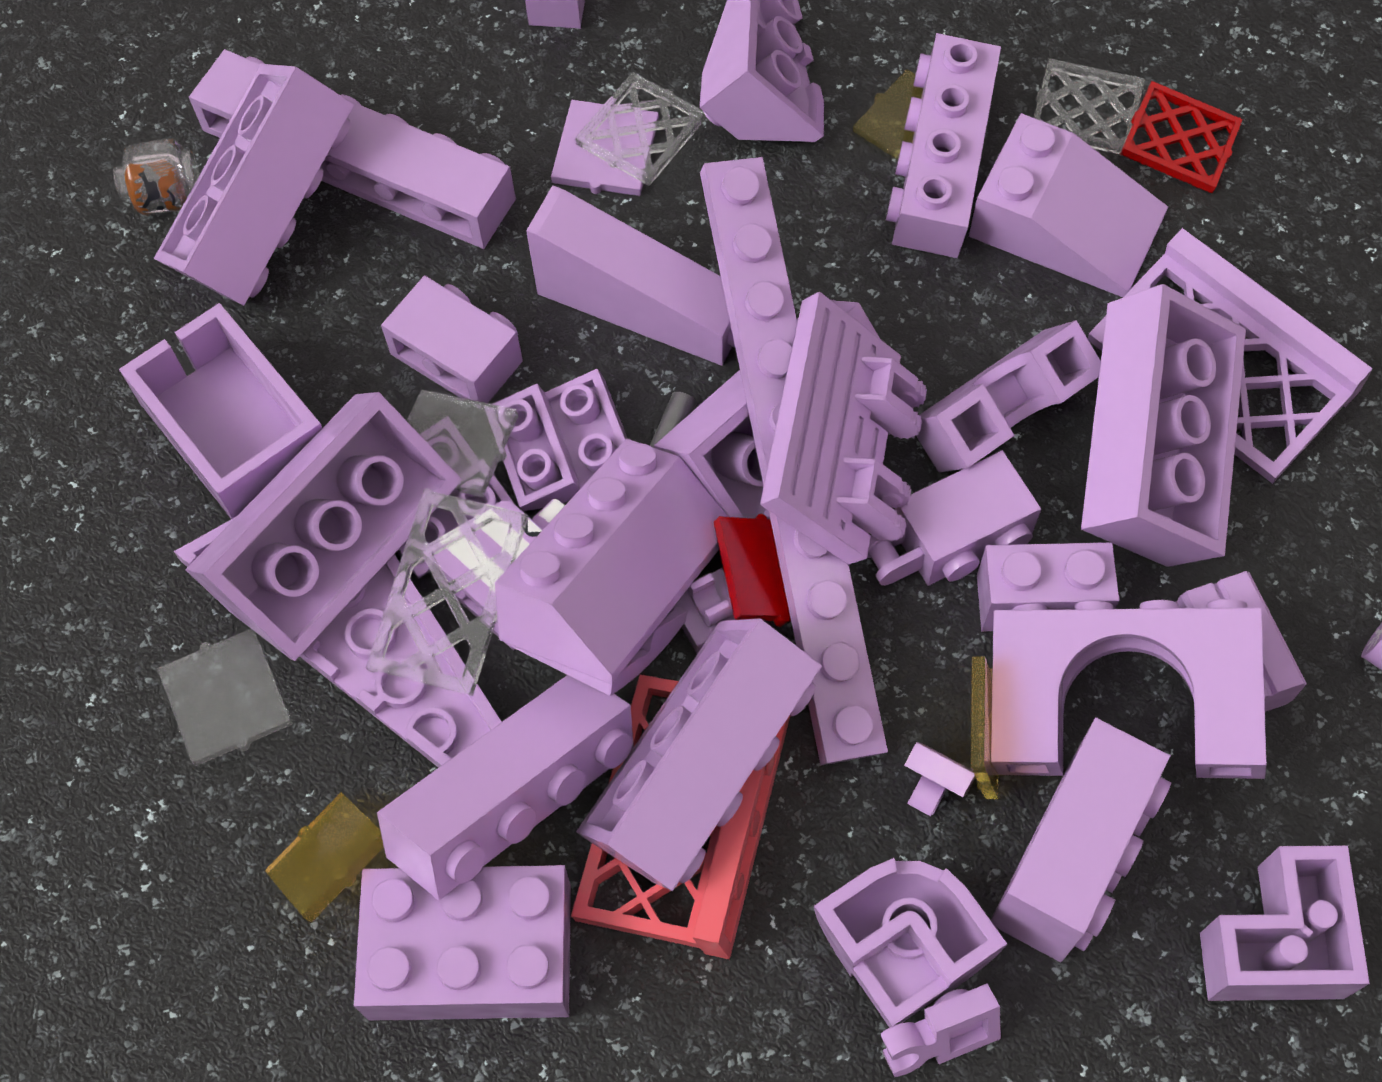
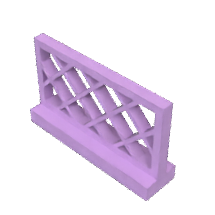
(1271, 328)

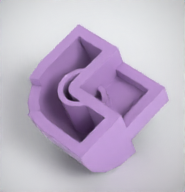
(907, 935)

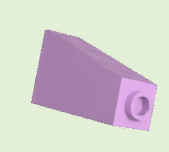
(627, 277)

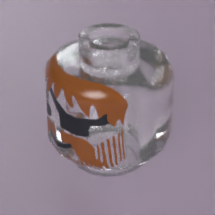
(156, 175)

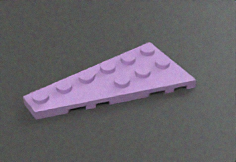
(425, 716)

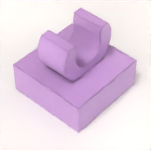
(707, 605)
(937, 775)

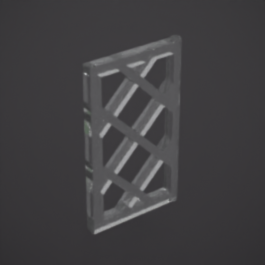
(476, 632)

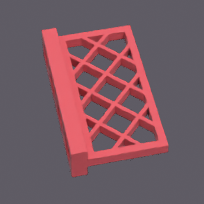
(724, 867)

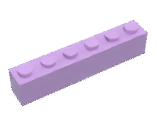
(385, 160)

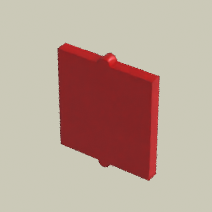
(752, 568)

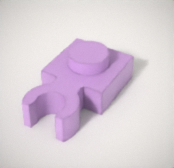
(951, 1028)

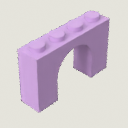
(1210, 647)

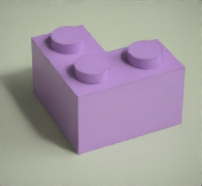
(1302, 944)

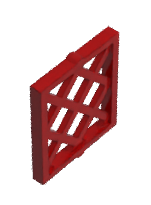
(1164, 162)

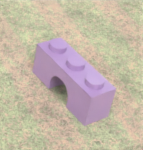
(984, 409)

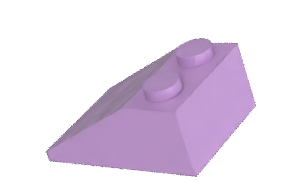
(1066, 208)

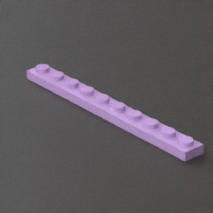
(814, 580)

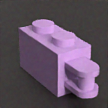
(955, 522)

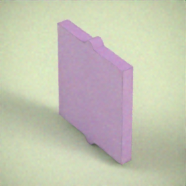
(583, 169)

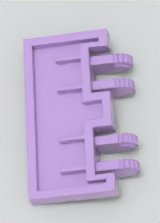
(833, 433)

